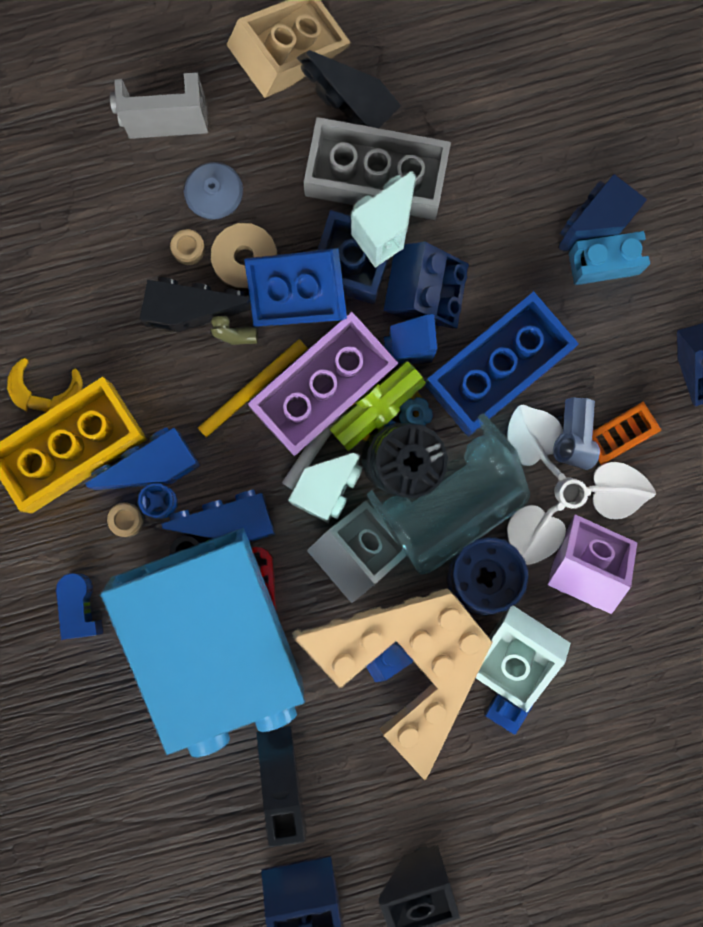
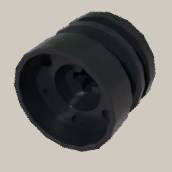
(392, 444)

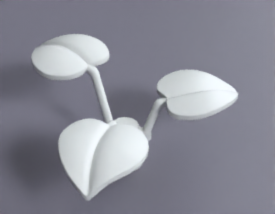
(617, 487)

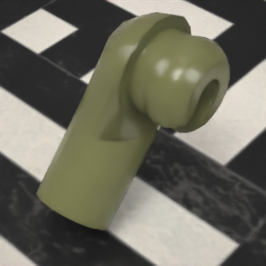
(233, 336)

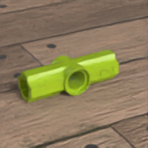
(377, 405)

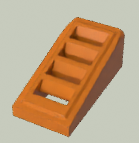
(648, 419)

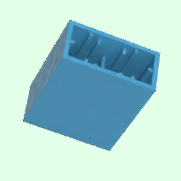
(205, 644)

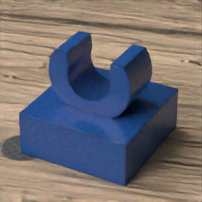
(506, 713)

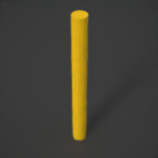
(252, 388)

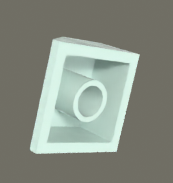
(522, 658)

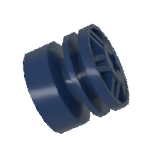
(494, 558)

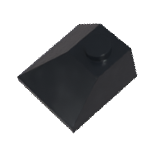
(419, 892)

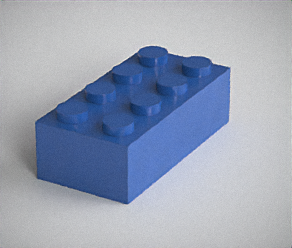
(501, 363)

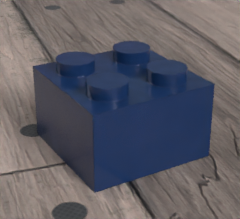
(359, 275)

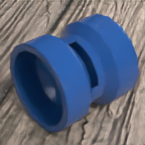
(153, 497)

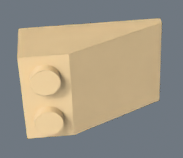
(274, 38)

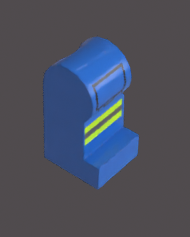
(75, 608)

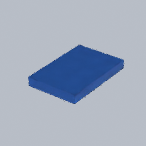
(296, 288)

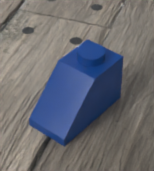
(412, 340)

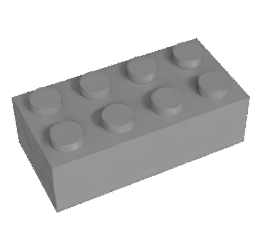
(358, 160)

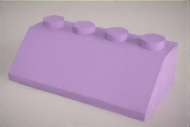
(322, 384)

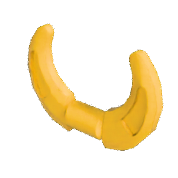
(23, 397)

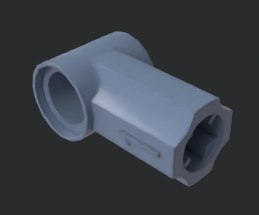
(576, 443)

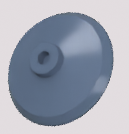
(213, 190)

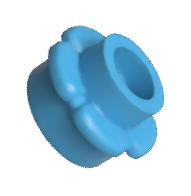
(420, 405)

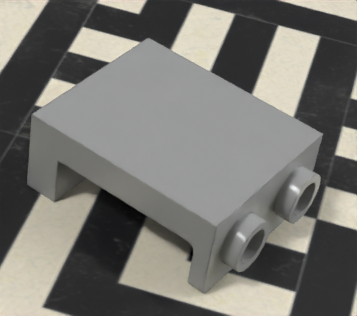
(162, 113)

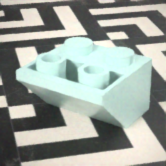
(382, 221)
(323, 486)

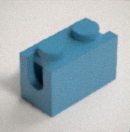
(608, 258)

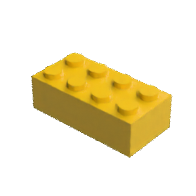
(67, 445)

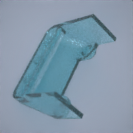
(461, 506)

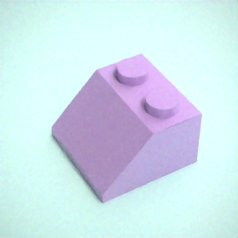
(594, 564)

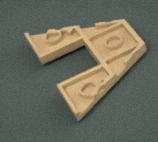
(438, 639)

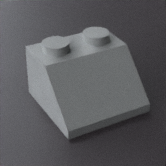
(357, 551)

